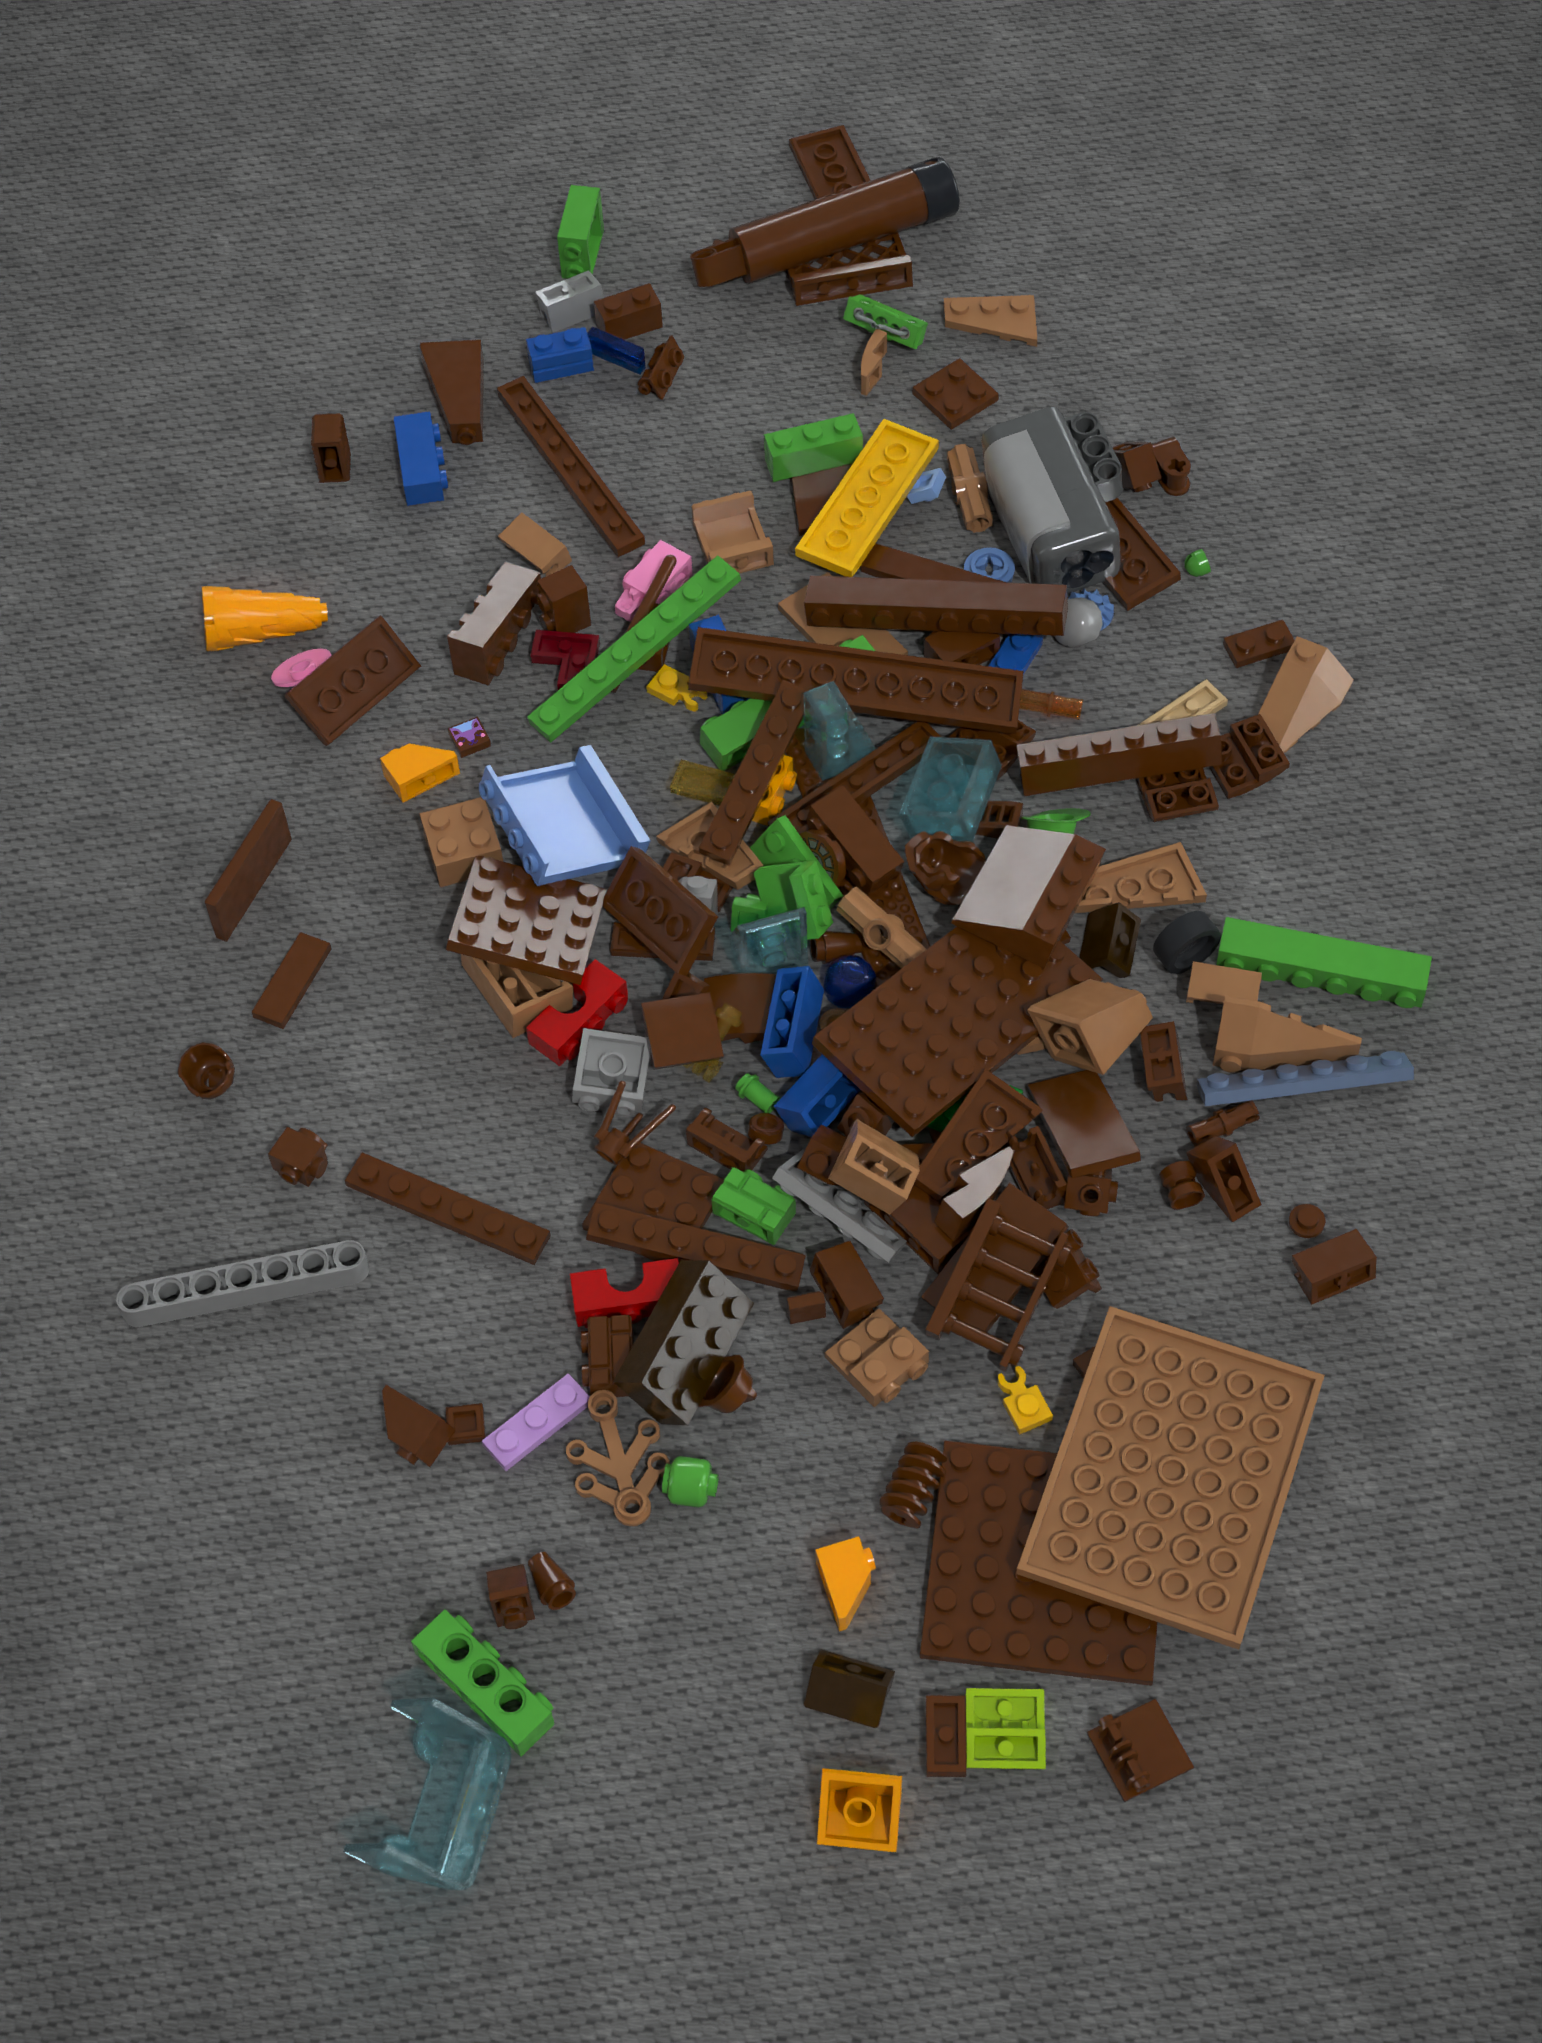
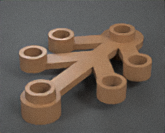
(620, 1465)

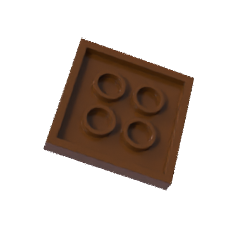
(660, 1188)

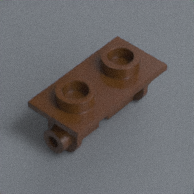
(662, 370)

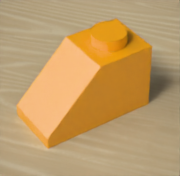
(418, 769)
(845, 1576)

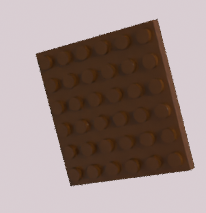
(1001, 1619)

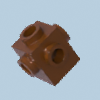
(1091, 1193)

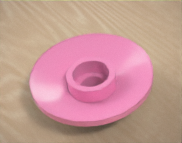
(298, 667)

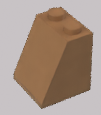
(1090, 1023)

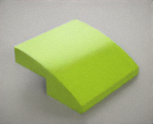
(1005, 1728)

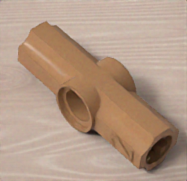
(970, 488)
(868, 918)

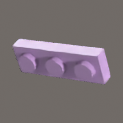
(536, 1422)

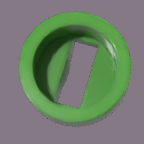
(1197, 563)

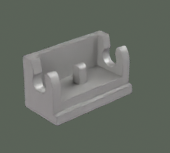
(569, 301)

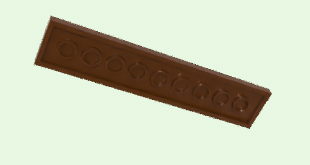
(867, 678)

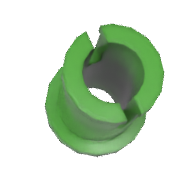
(757, 1093)

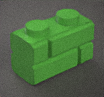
(754, 1205)

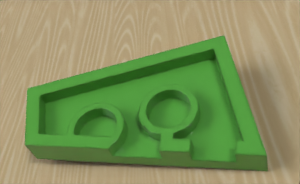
(784, 845)

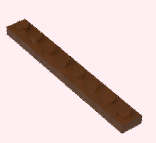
(571, 466)

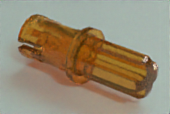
(1051, 704)

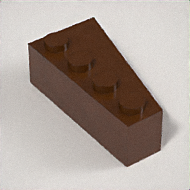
(494, 625)

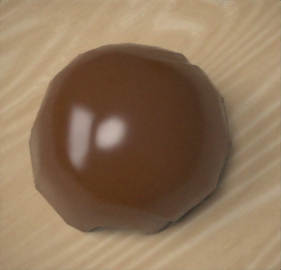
(203, 1063)

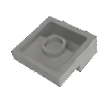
(604, 1062)

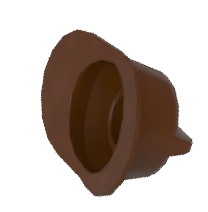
(730, 1386)

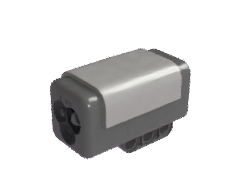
(1051, 495)

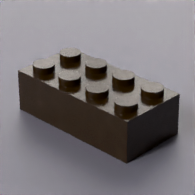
(684, 1342)

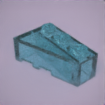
(832, 731)

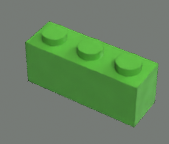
(813, 447)

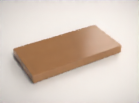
(794, 611)

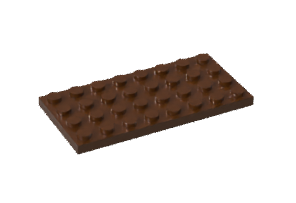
(942, 1023)

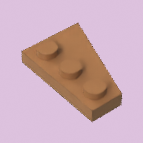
(996, 315)
(687, 836)

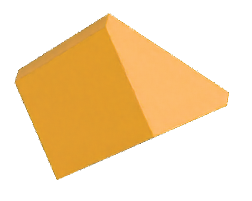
(859, 1810)

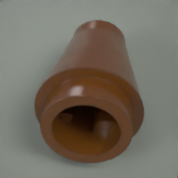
(834, 945)
(552, 1583)

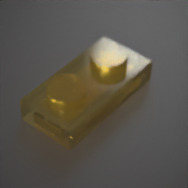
(701, 782)

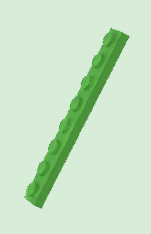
(634, 648)

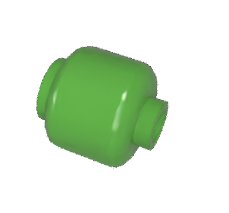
(689, 1481)

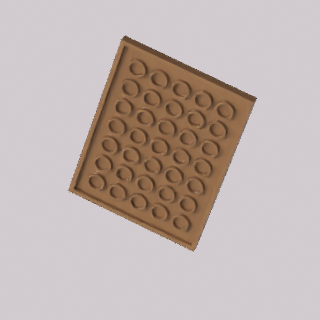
(1172, 1477)

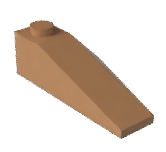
(1304, 692)
(1263, 1040)

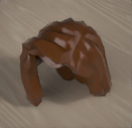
(944, 865)

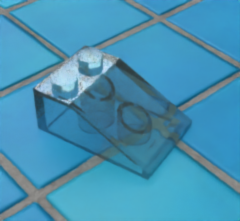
(771, 943)

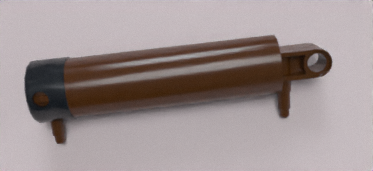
(830, 224)

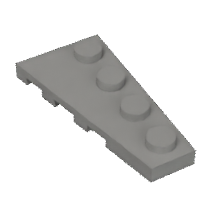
(841, 1209)

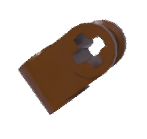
(1172, 466)

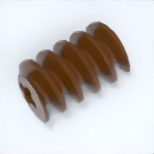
(910, 1484)

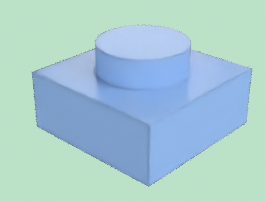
(927, 486)

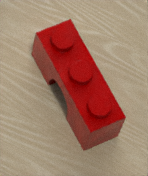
(560, 1034)
(597, 1298)

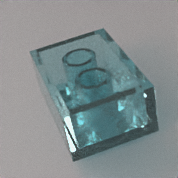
(951, 787)

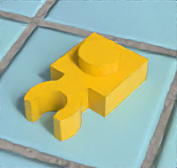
(673, 686)
(1024, 1405)

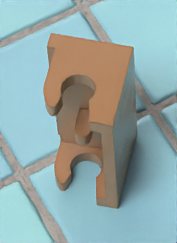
(535, 545)
(1215, 982)

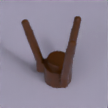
(616, 1144)

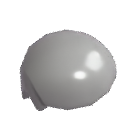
(1082, 623)

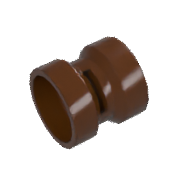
(1181, 1184)

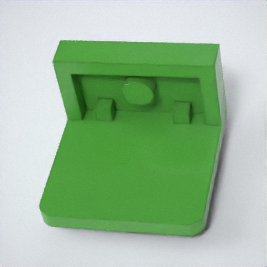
(795, 887)

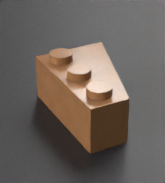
(516, 993)

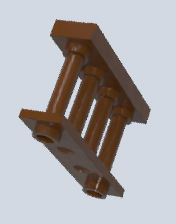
(976, 1255)

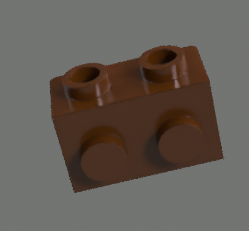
(1075, 1276)

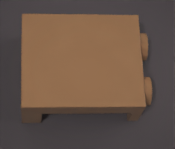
(733, 532)

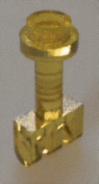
(728, 1017)

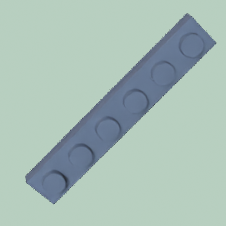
(1295, 1080)

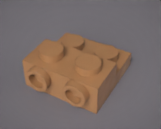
(878, 1358)

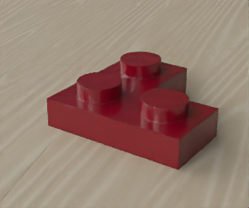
(566, 649)

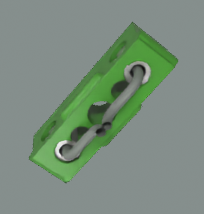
(872, 316)

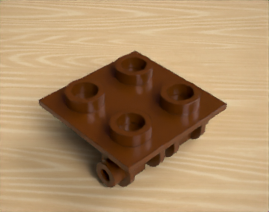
(1139, 1749)

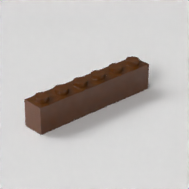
(1119, 754)

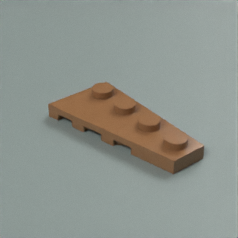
(1144, 881)

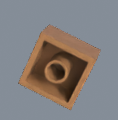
(457, 836)

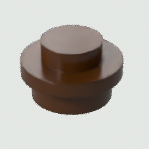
(1307, 1221)

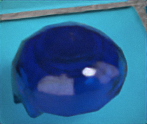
(848, 980)

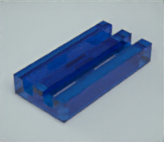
(617, 350)

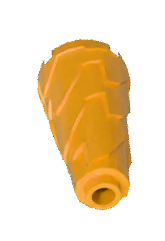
(252, 616)

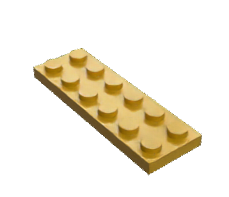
(867, 498)

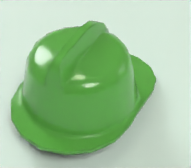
(1057, 820)

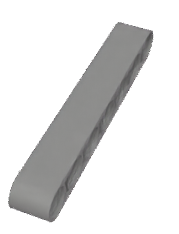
(228, 1276)

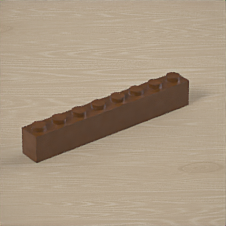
(936, 605)

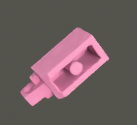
(639, 579)

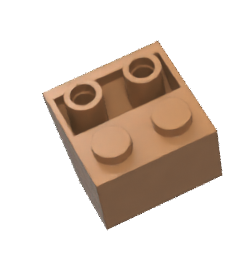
(875, 1168)

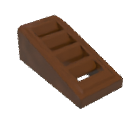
(1001, 809)

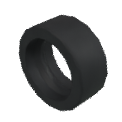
(1186, 940)

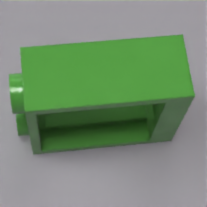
(580, 231)

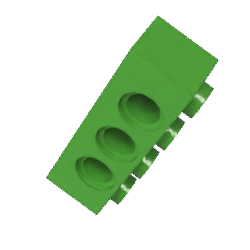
(518, 1728)

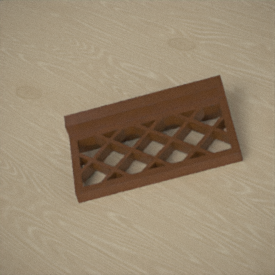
(860, 276)

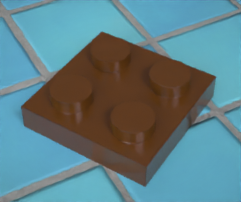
(955, 393)

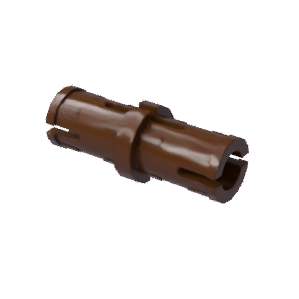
(1223, 1122)

